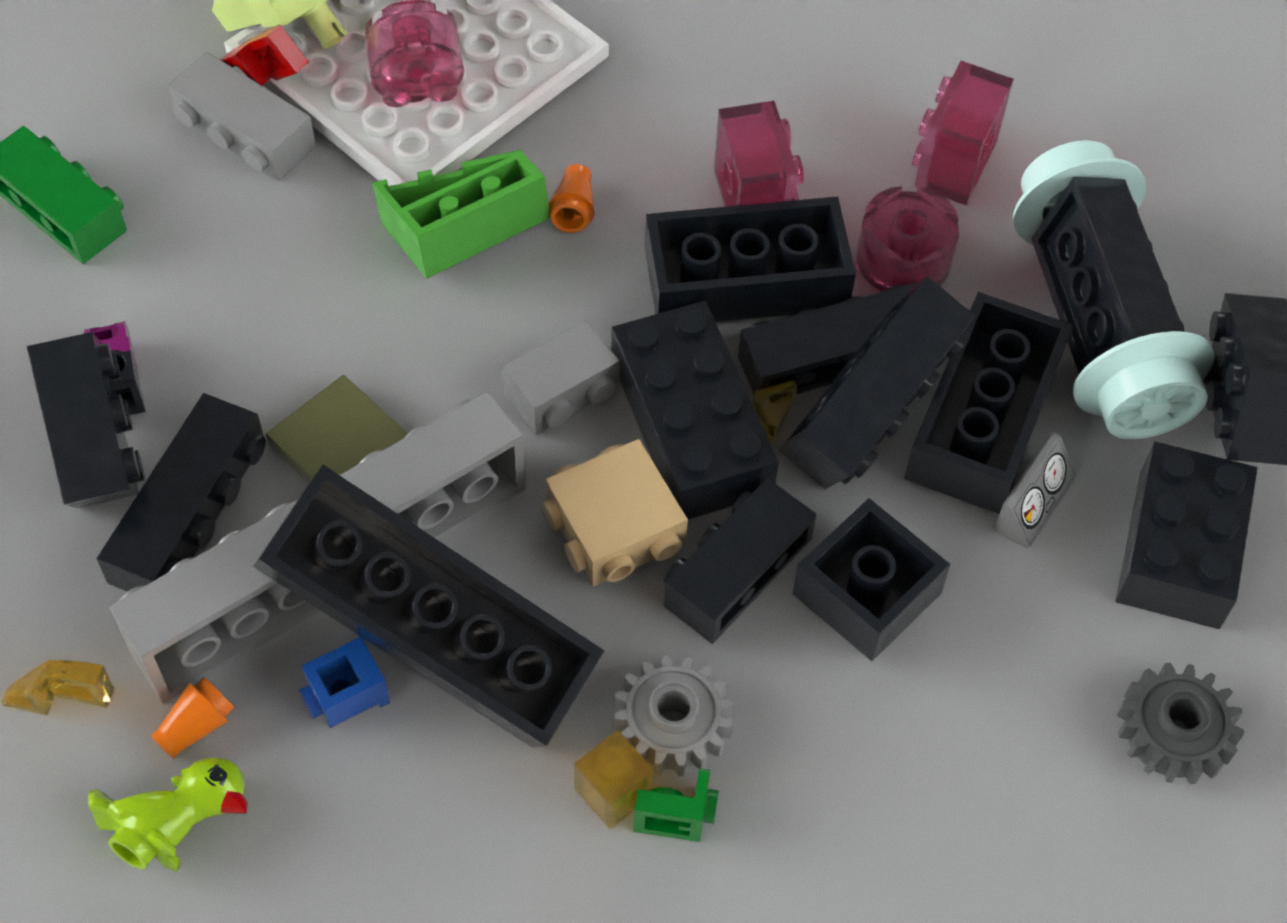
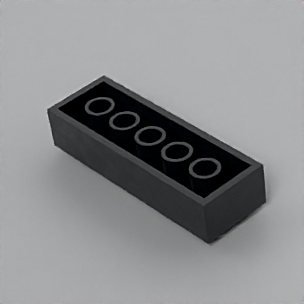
(429, 608)

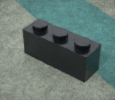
(738, 559)

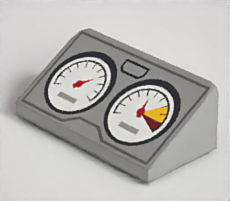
(1036, 493)

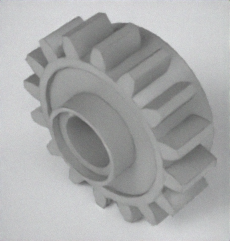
(679, 689)

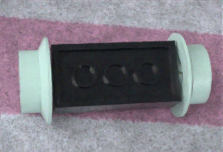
(1106, 282)

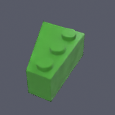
(462, 211)

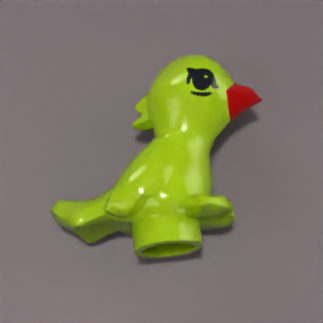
(159, 820)

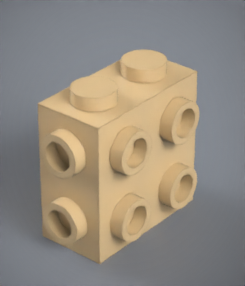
(614, 513)

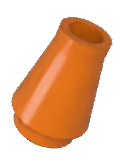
(572, 201)
(192, 717)

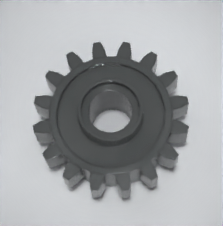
(1195, 703)

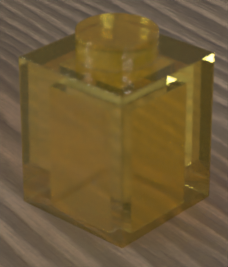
(611, 778)

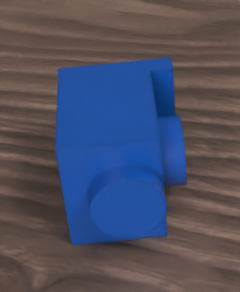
(344, 667)

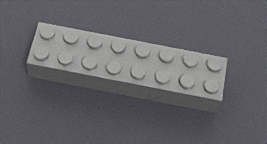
(223, 607)

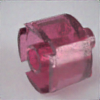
(414, 53)
(907, 238)

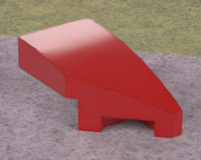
(267, 56)

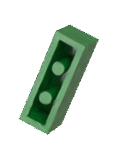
(58, 195)

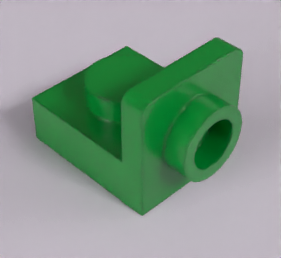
(672, 814)

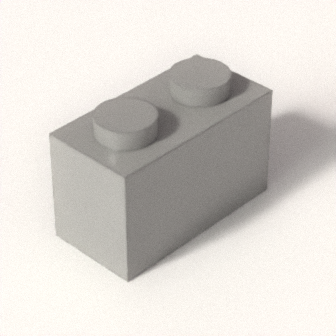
(561, 377)

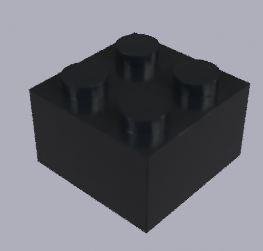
(870, 579)

